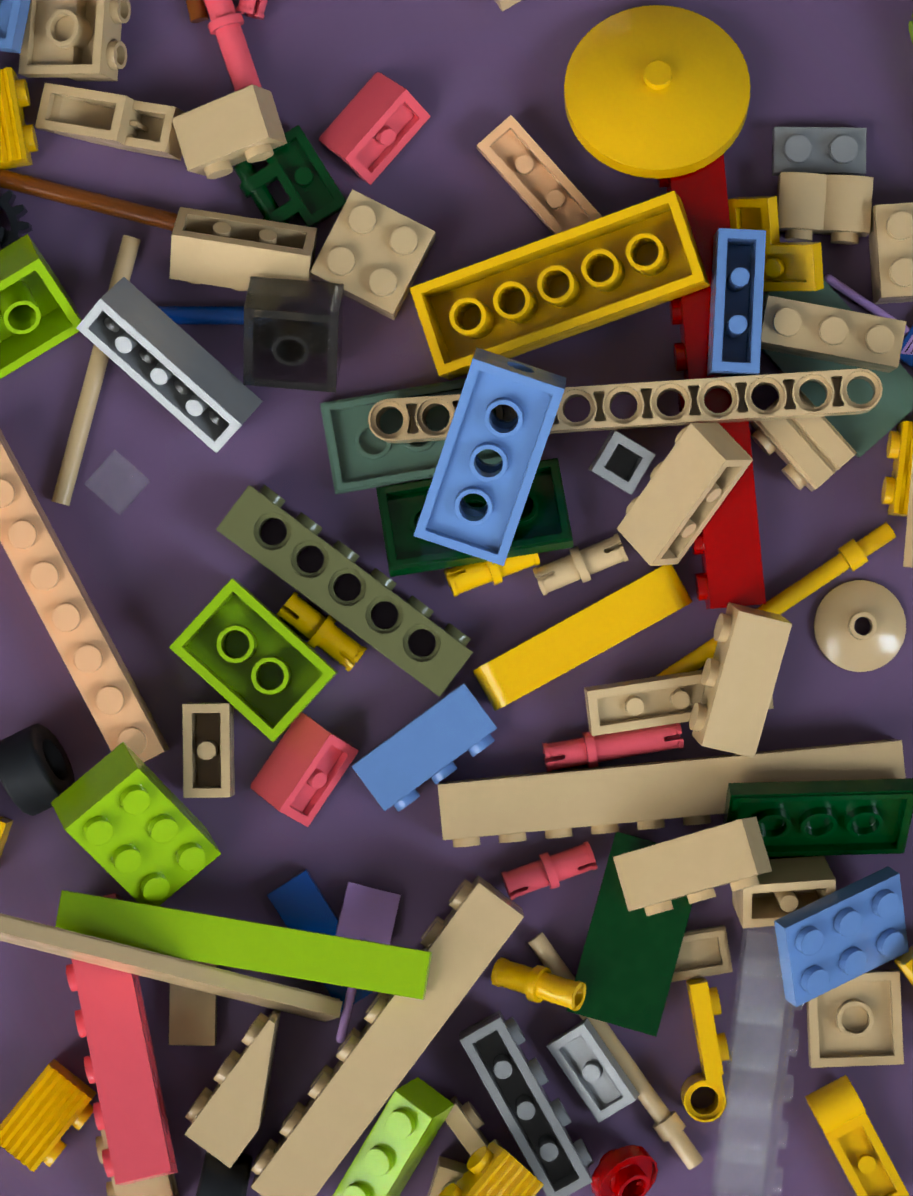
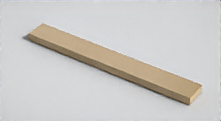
(168, 969)

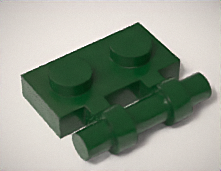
(301, 176)

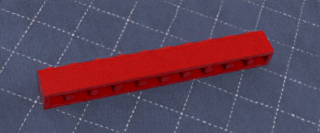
(731, 538)

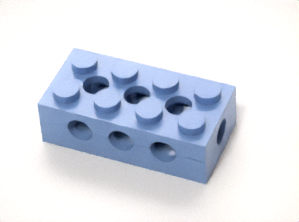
(505, 485)

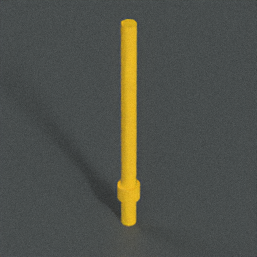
(850, 556)

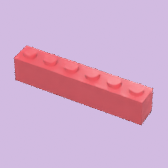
(124, 1072)

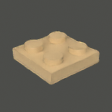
(857, 1023)

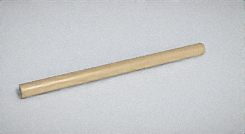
(90, 389)

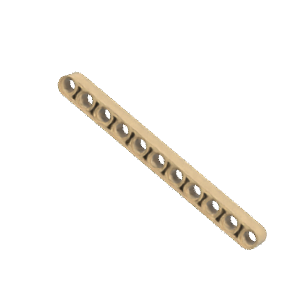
(647, 395)

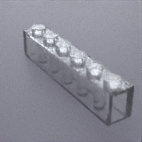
(756, 1073)

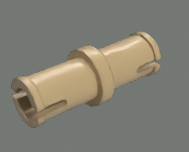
(580, 564)

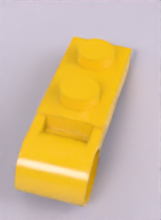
(711, 1050)
(854, 1140)

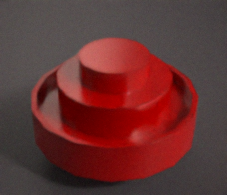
(624, 1172)

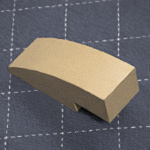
(109, 120)

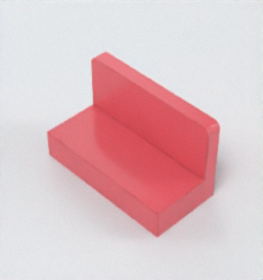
(374, 127)
(303, 769)

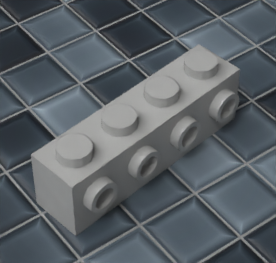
(169, 364)
(525, 1106)

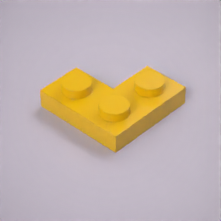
(787, 264)

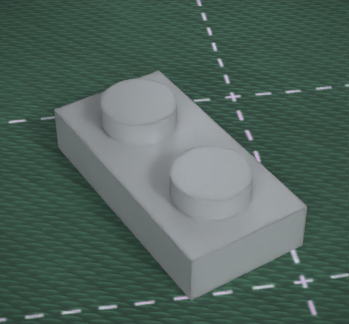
(819, 150)
(593, 1070)

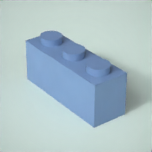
(736, 302)
(426, 749)

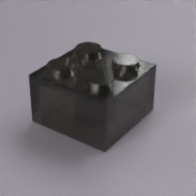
(293, 334)

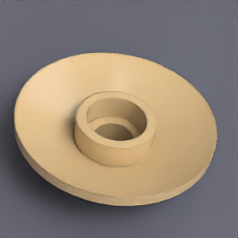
(836, 630)

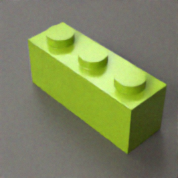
(396, 1142)

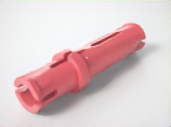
(227, 27)
(611, 746)

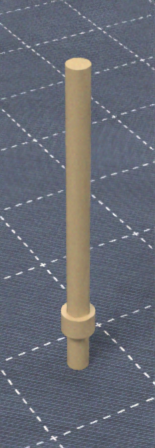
(667, 1123)

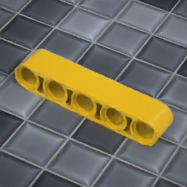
(582, 636)

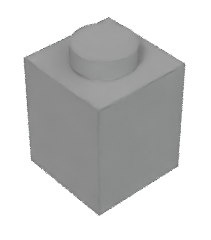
(621, 462)

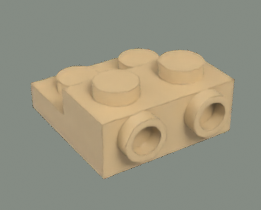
(74, 39)

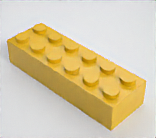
(561, 285)

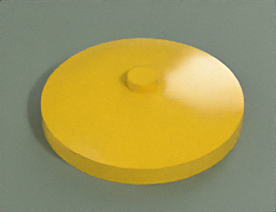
(657, 91)

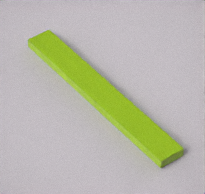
(248, 944)

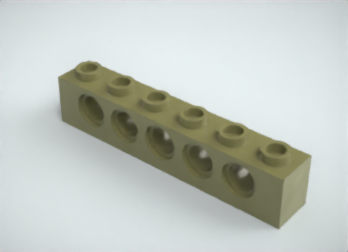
(244, 528)

